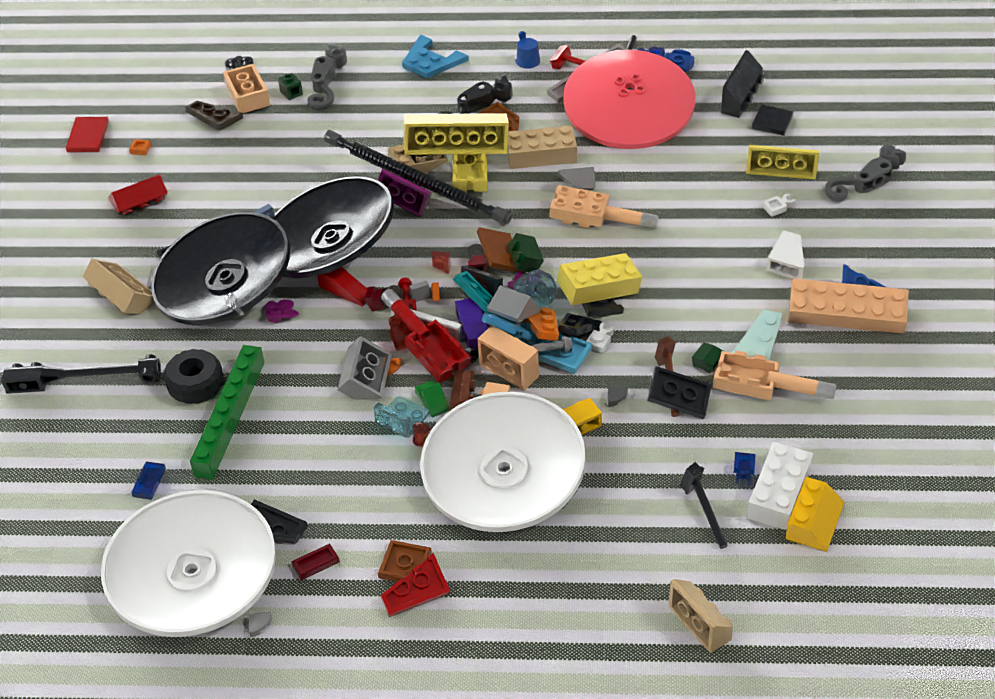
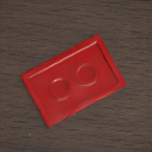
(87, 134)

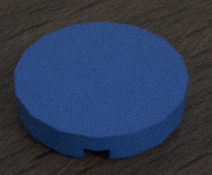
(681, 58)

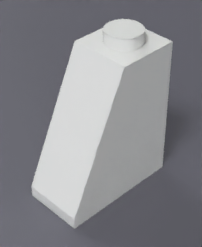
(787, 256)

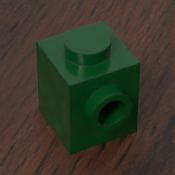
(290, 86)

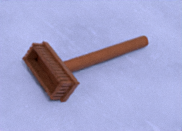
(664, 356)

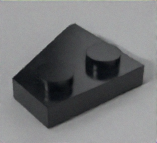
(576, 325)

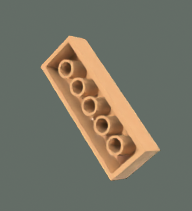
(848, 306)

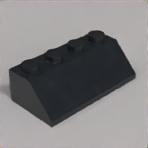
(741, 85)

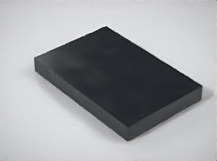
(679, 392)

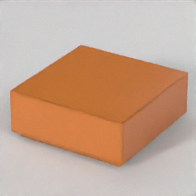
(140, 147)

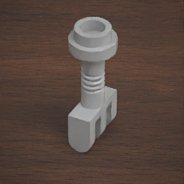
(565, 344)

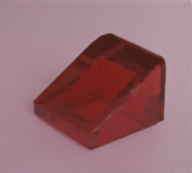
(441, 261)

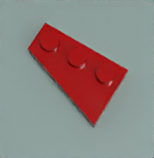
(417, 588)

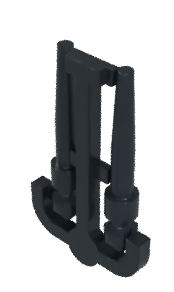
(238, 59)

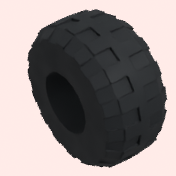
(193, 376)

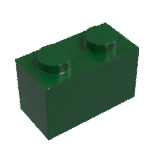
(525, 253)

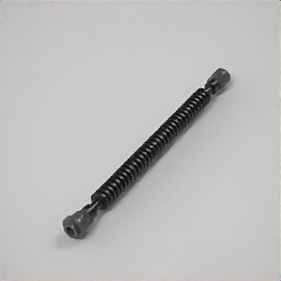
(415, 176)

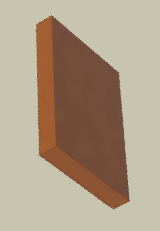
(496, 249)

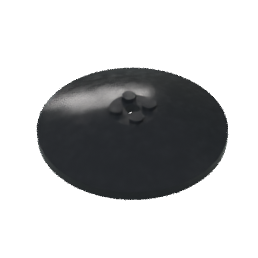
(334, 224)
(219, 257)

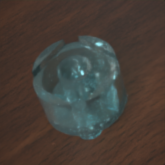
(544, 284)

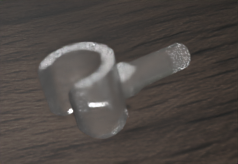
(231, 301)

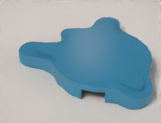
(505, 325)

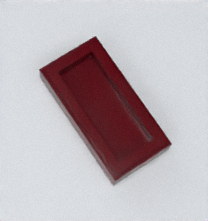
(315, 561)

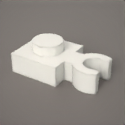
(778, 205)
(601, 339)

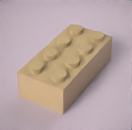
(541, 147)

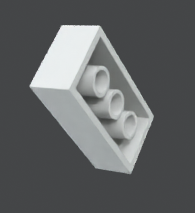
(779, 485)

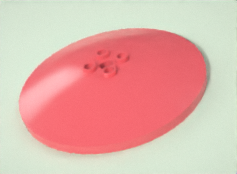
(624, 118)

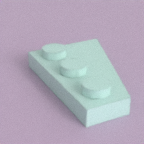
(761, 335)

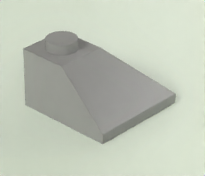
(578, 177)

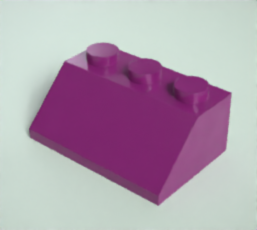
(405, 193)

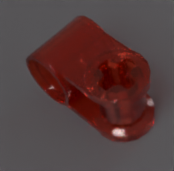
(398, 332)

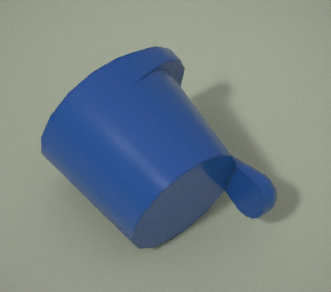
(527, 52)

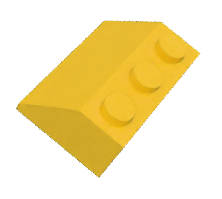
(814, 515)

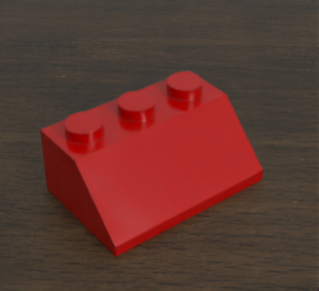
(138, 195)

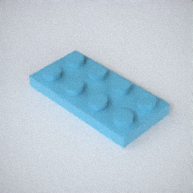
(568, 361)

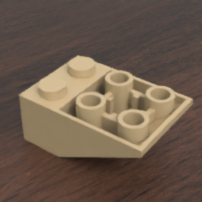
(423, 163)

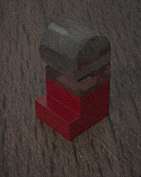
(477, 257)
(374, 300)

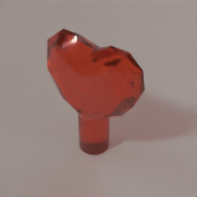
(420, 430)

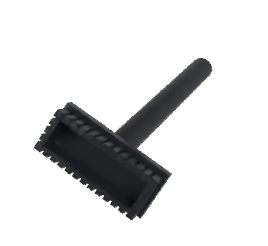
(691, 481)

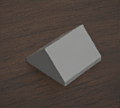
(512, 304)

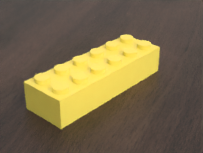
(455, 134)

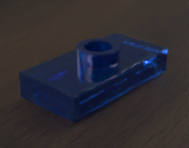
(148, 480)

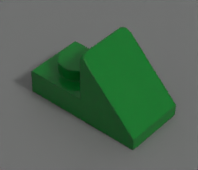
(432, 398)

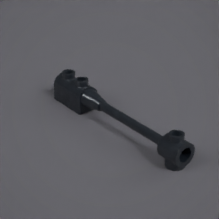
(34, 377)

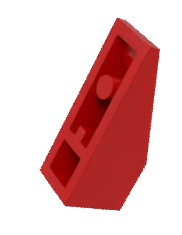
(344, 285)

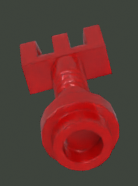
(404, 284)

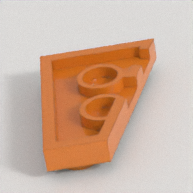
(544, 324)

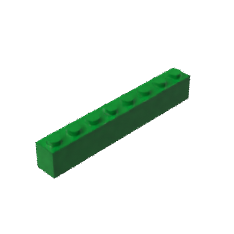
(227, 412)

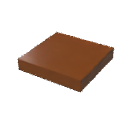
(401, 559)

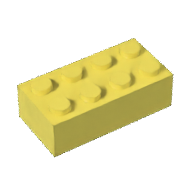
(599, 279)

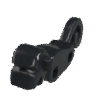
(480, 98)

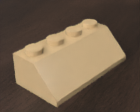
(118, 286)

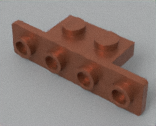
(462, 387)

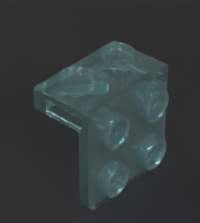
(400, 415)

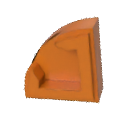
(435, 291)
(395, 364)

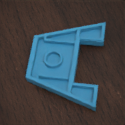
(429, 63)

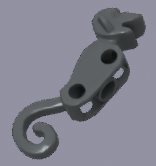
(324, 73)
(870, 175)

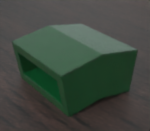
(706, 357)

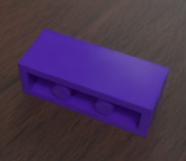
(470, 317)

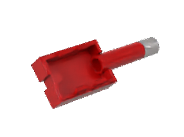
(430, 343)

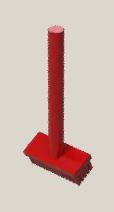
(561, 56)

